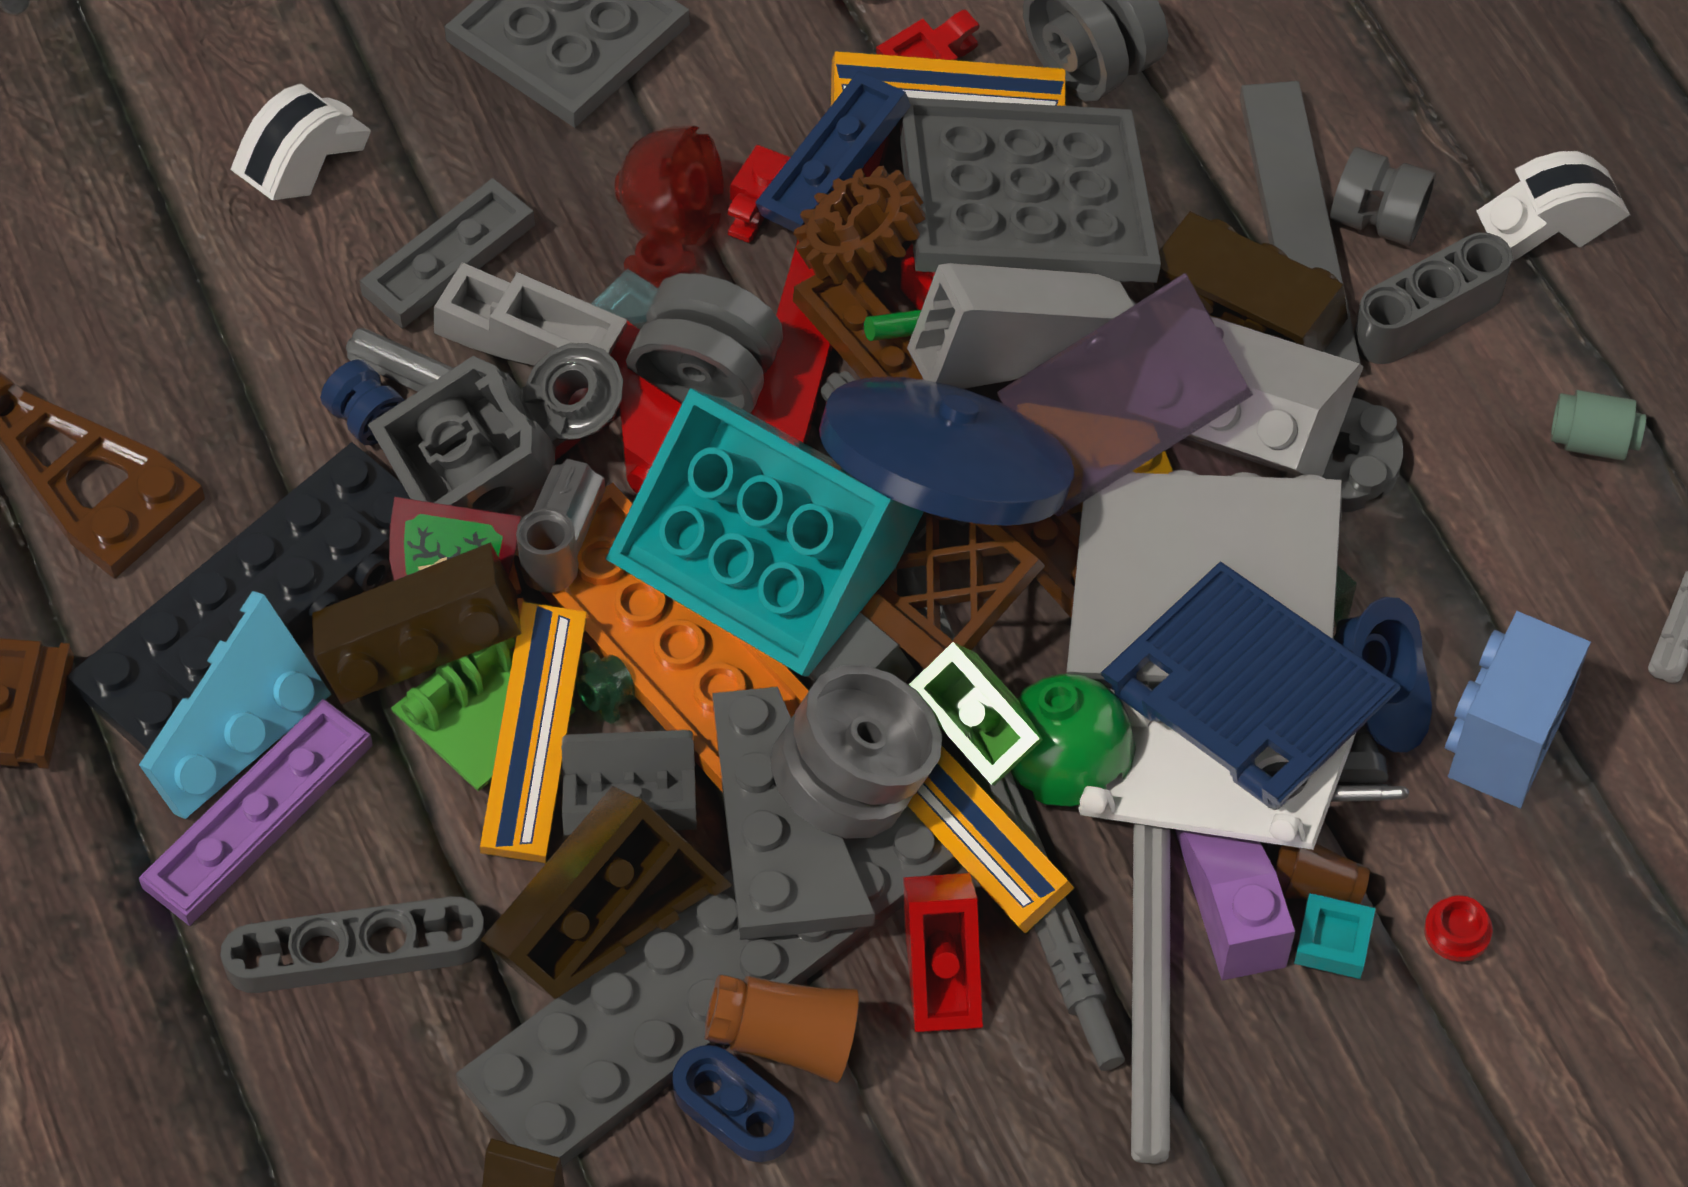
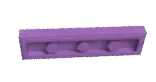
(255, 812)

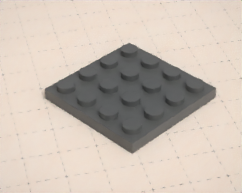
(1029, 188)

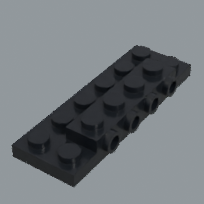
(302, 554)

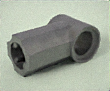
(558, 525)

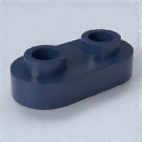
(736, 1106)

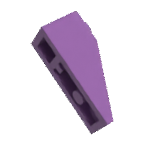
(1238, 903)

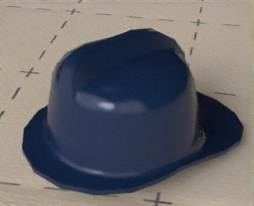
(1391, 642)

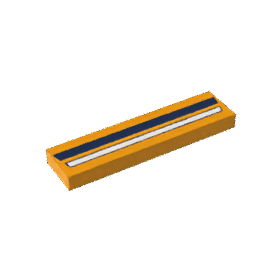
(953, 78)
(532, 733)
(988, 843)

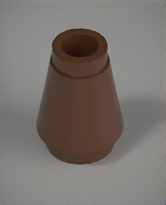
(1318, 873)

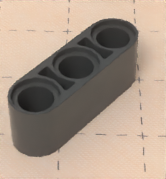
(1432, 298)

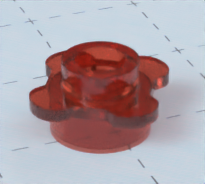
(653, 251)

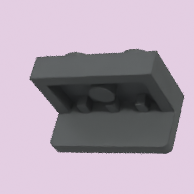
(644, 764)

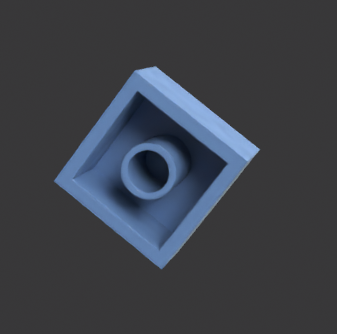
(1514, 707)

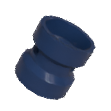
(357, 395)

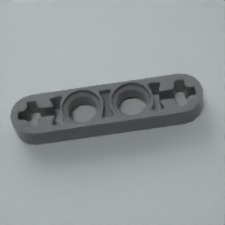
(355, 956)

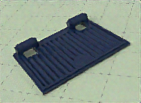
(1250, 680)

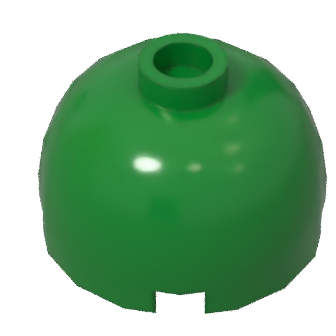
(1083, 738)

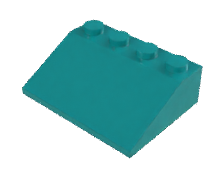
(760, 532)

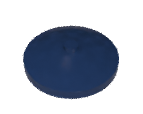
(946, 451)

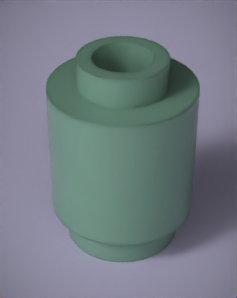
(1597, 424)

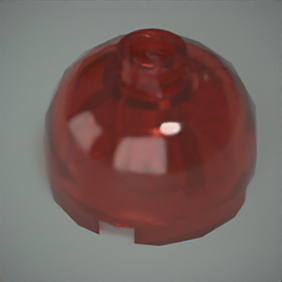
(671, 185)

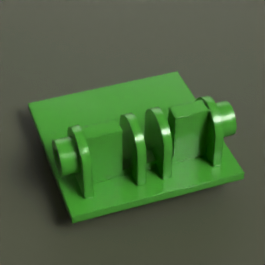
(462, 710)

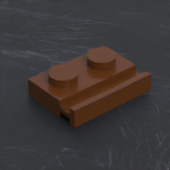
(31, 699)

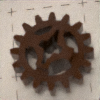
(859, 224)

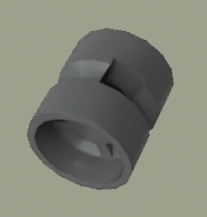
(1404, 198)

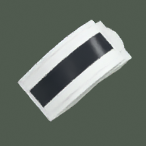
(291, 139)
(1554, 195)

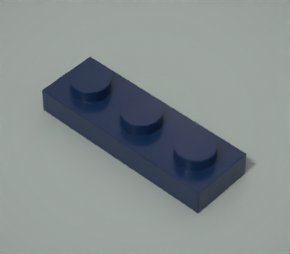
(834, 148)

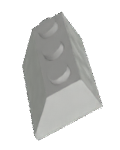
(1294, 403)

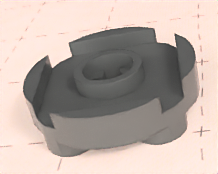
(1377, 459)

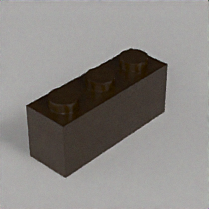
(1254, 283)
(415, 623)

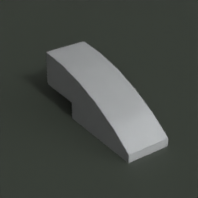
(519, 317)

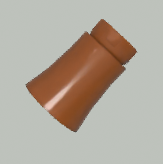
(785, 1022)

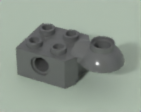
(484, 439)

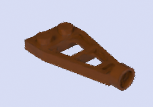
(131, 515)

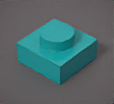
(1334, 936)

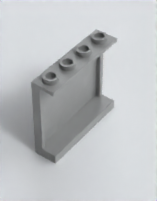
(1162, 533)

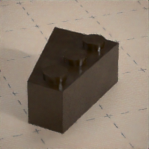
(600, 894)

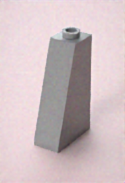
(1005, 321)

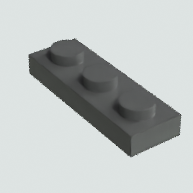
(468, 234)

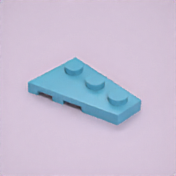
(239, 709)

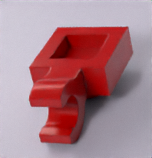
(945, 42)
(748, 186)

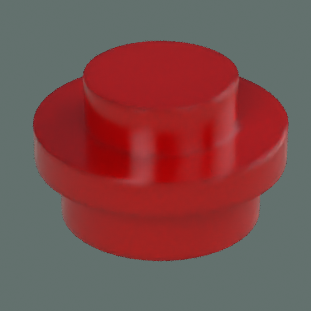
(1458, 928)

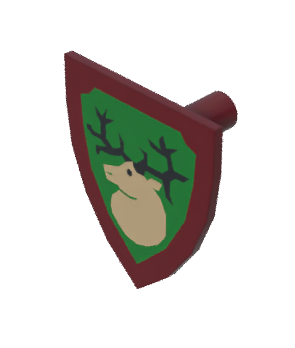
(433, 532)

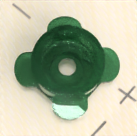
(605, 685)

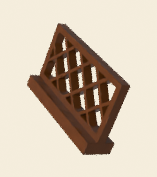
(922, 636)

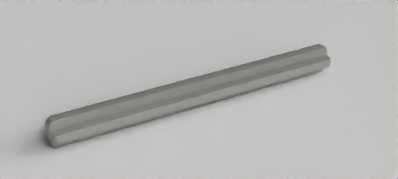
(1151, 995)

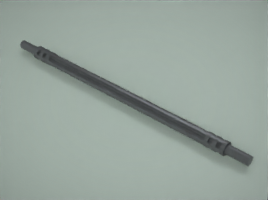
(1057, 929)

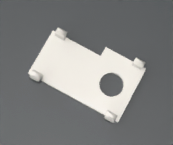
(1189, 791)

